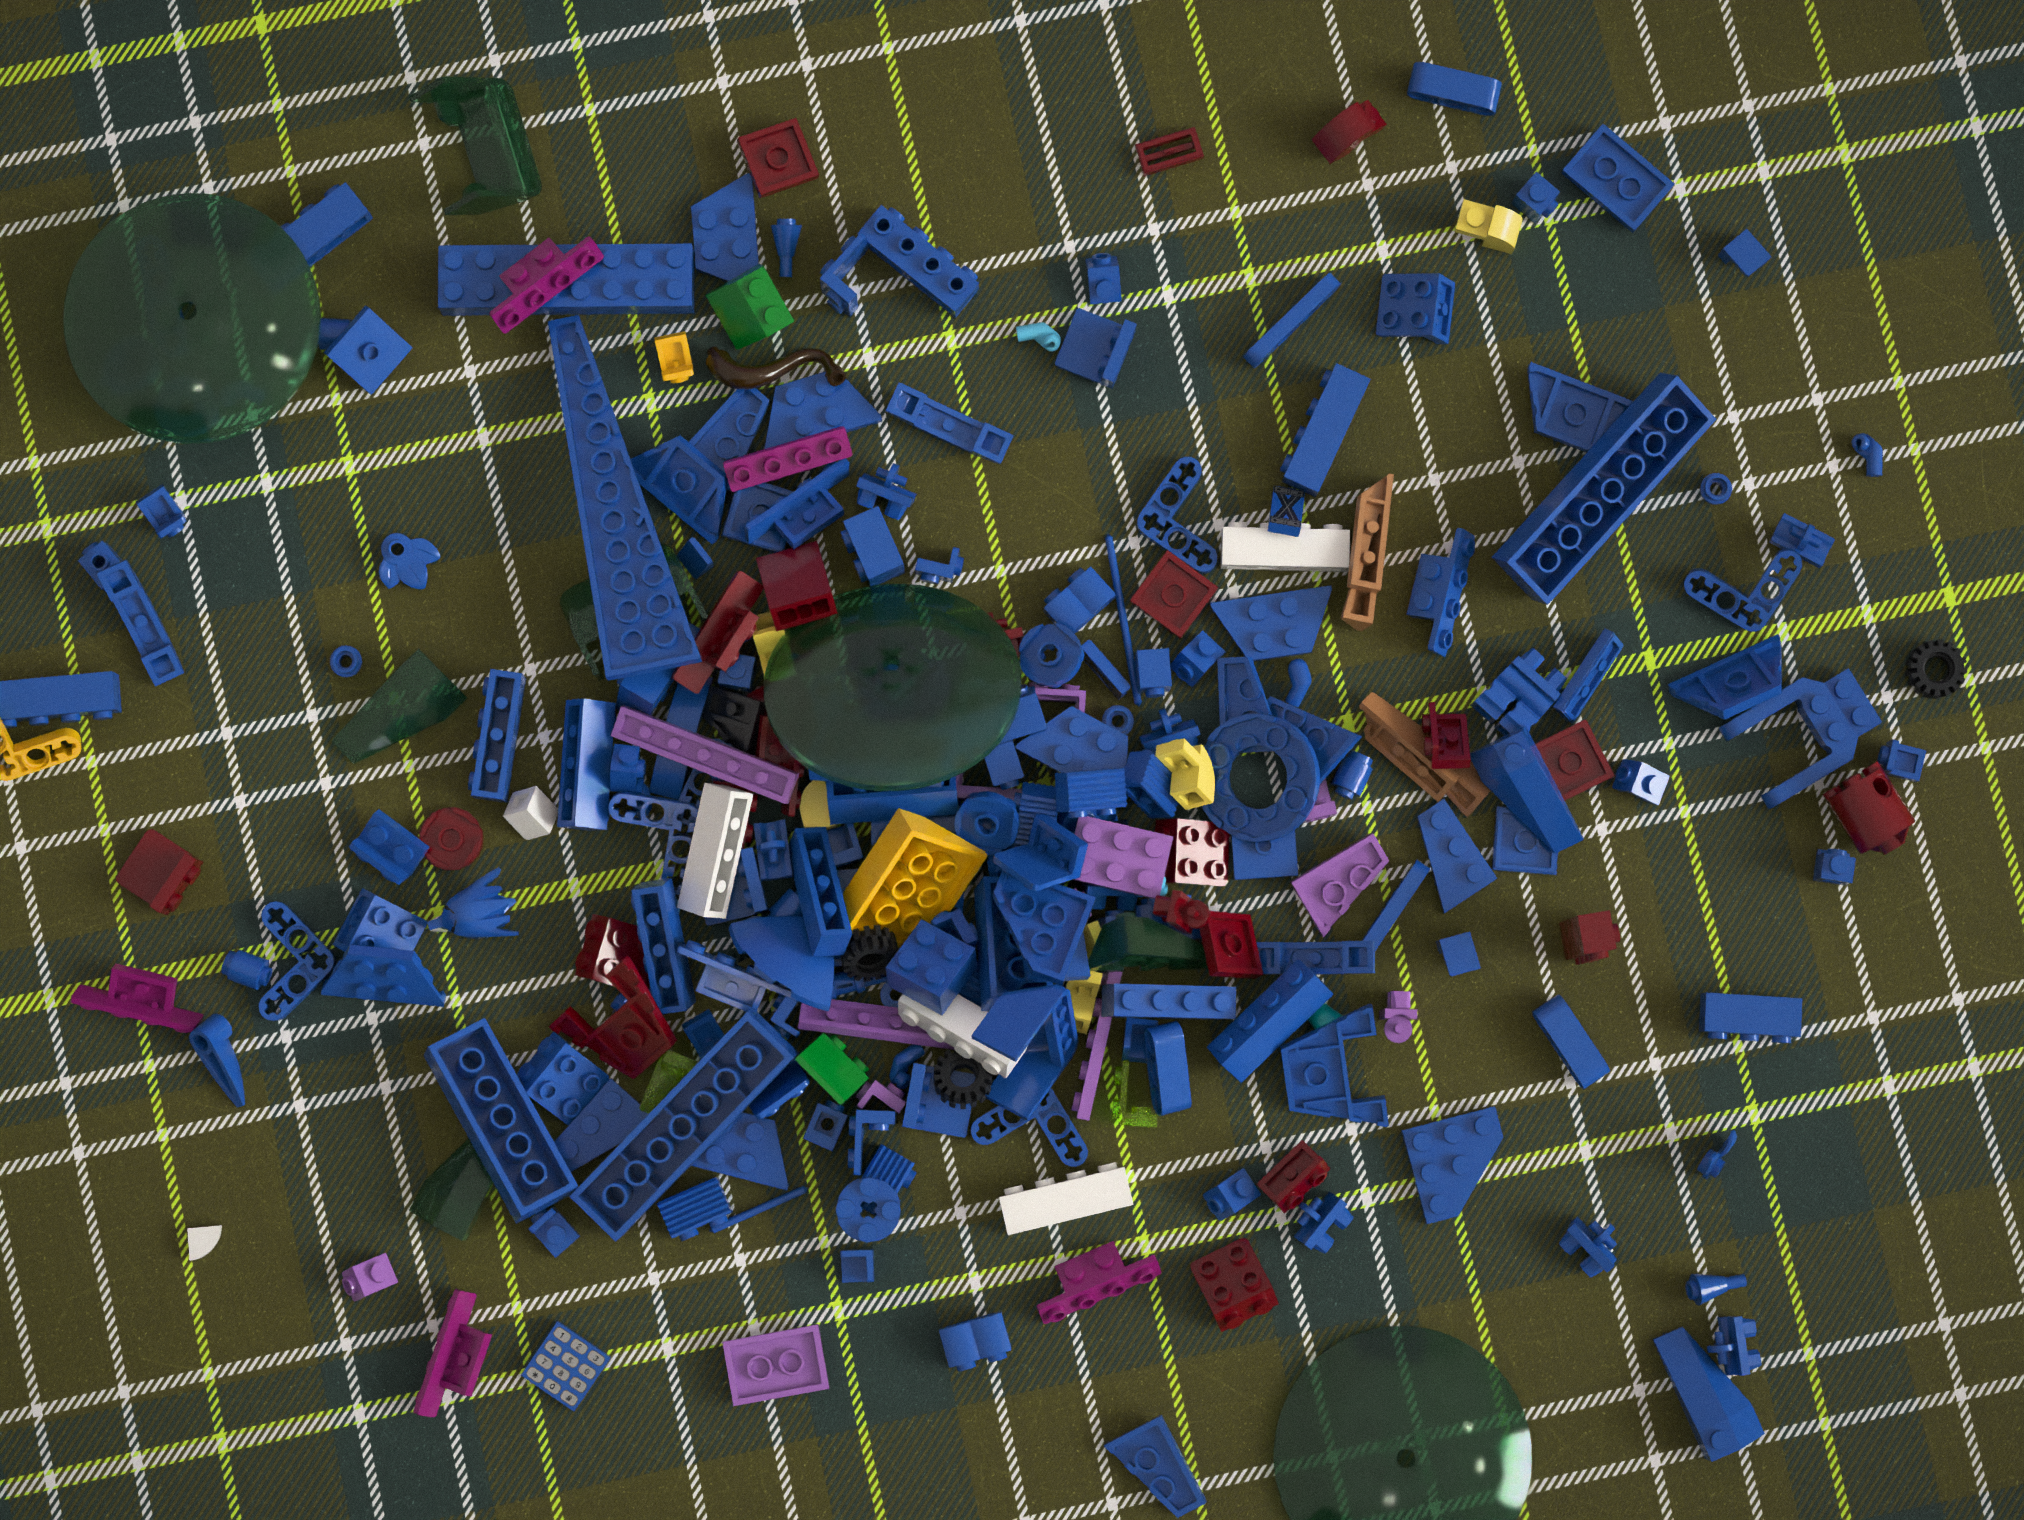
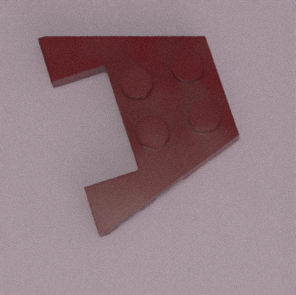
(632, 1034)

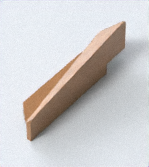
(1367, 553)
(1403, 744)

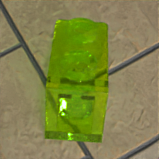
(666, 1075)
(1140, 1115)

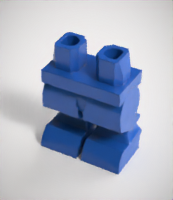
(1526, 687)

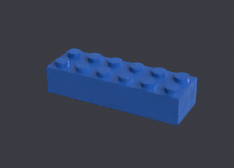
(500, 1120)

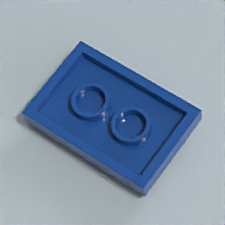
(1617, 178)

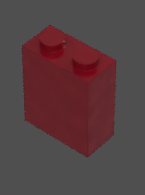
(796, 586)

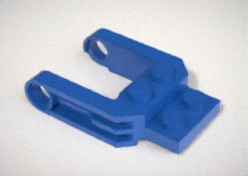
(1834, 714)

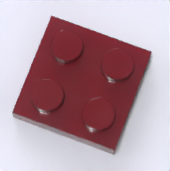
(778, 158)
(1173, 594)
(1575, 760)
(1231, 946)

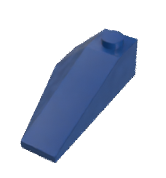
(1524, 784)
(1713, 1405)

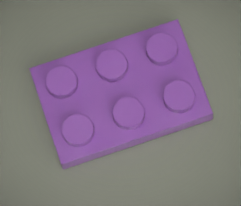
(1123, 857)
(775, 1365)

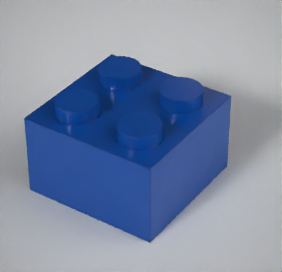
(874, 547)
(931, 967)

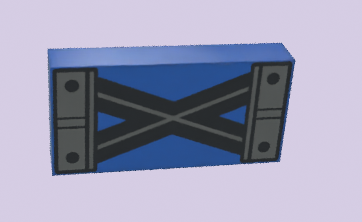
(1286, 511)
(1105, 670)

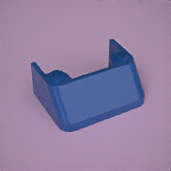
(1033, 1019)

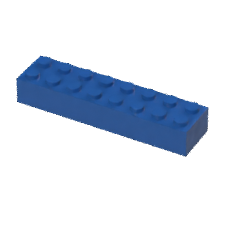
(623, 282)
(1604, 488)
(684, 1124)

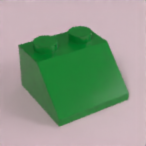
(749, 307)
(833, 1068)

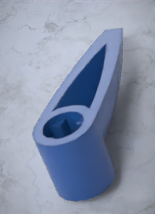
(217, 1054)

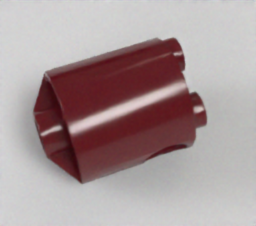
(1871, 810)

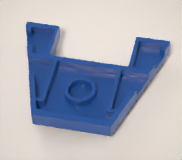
(1318, 1071)

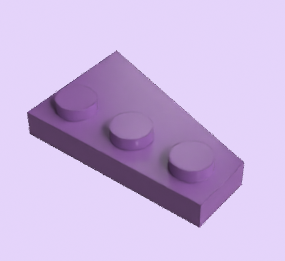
(1338, 880)

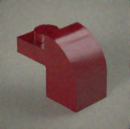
(1348, 130)

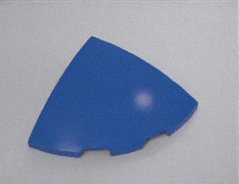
(784, 956)

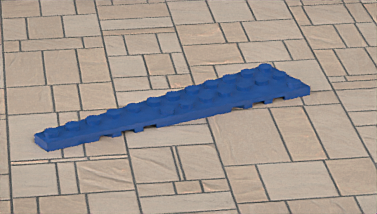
(630, 580)

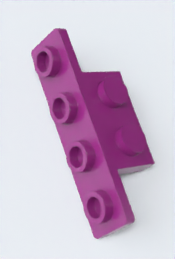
(540, 278)
(787, 459)
(139, 996)
(1094, 1278)
(455, 1356)

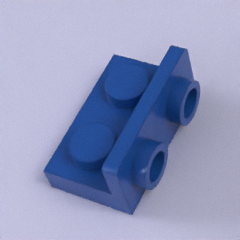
(389, 848)

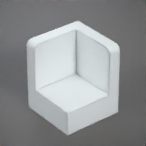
(531, 813)

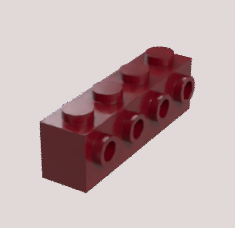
(1589, 937)

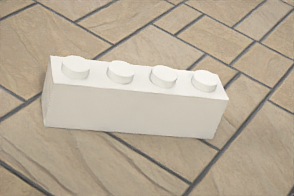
(1262, 550)
(715, 850)
(956, 1030)
(1065, 1200)

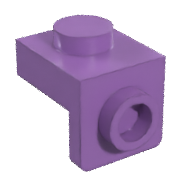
(889, 1095)
(368, 1277)

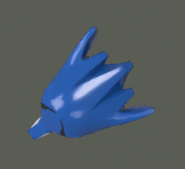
(476, 911)

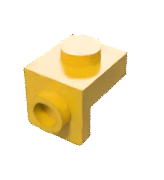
(674, 357)

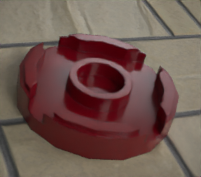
(453, 838)

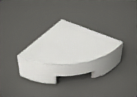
(202, 1240)

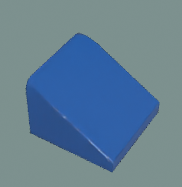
(695, 558)

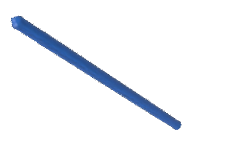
(1123, 618)

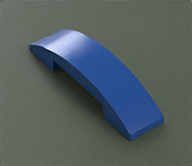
(948, 424)
(141, 621)
(685, 712)
(1320, 957)

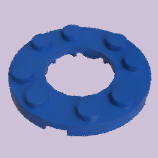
(1302, 777)

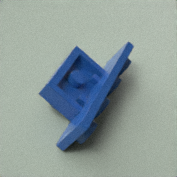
(804, 510)
(1439, 590)
(729, 981)

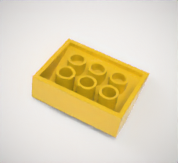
(910, 875)

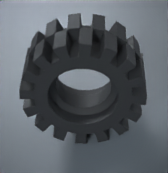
(1954, 664)
(869, 953)
(956, 1094)

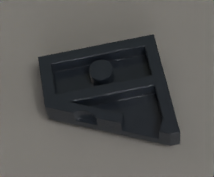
(734, 717)

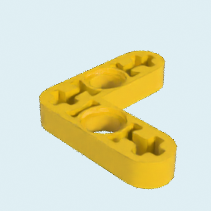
(17, 753)

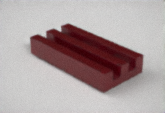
(1168, 164)

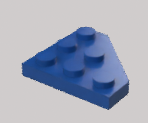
(1044, 924)
(1450, 1159)

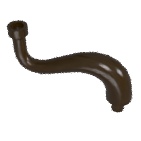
(749, 377)

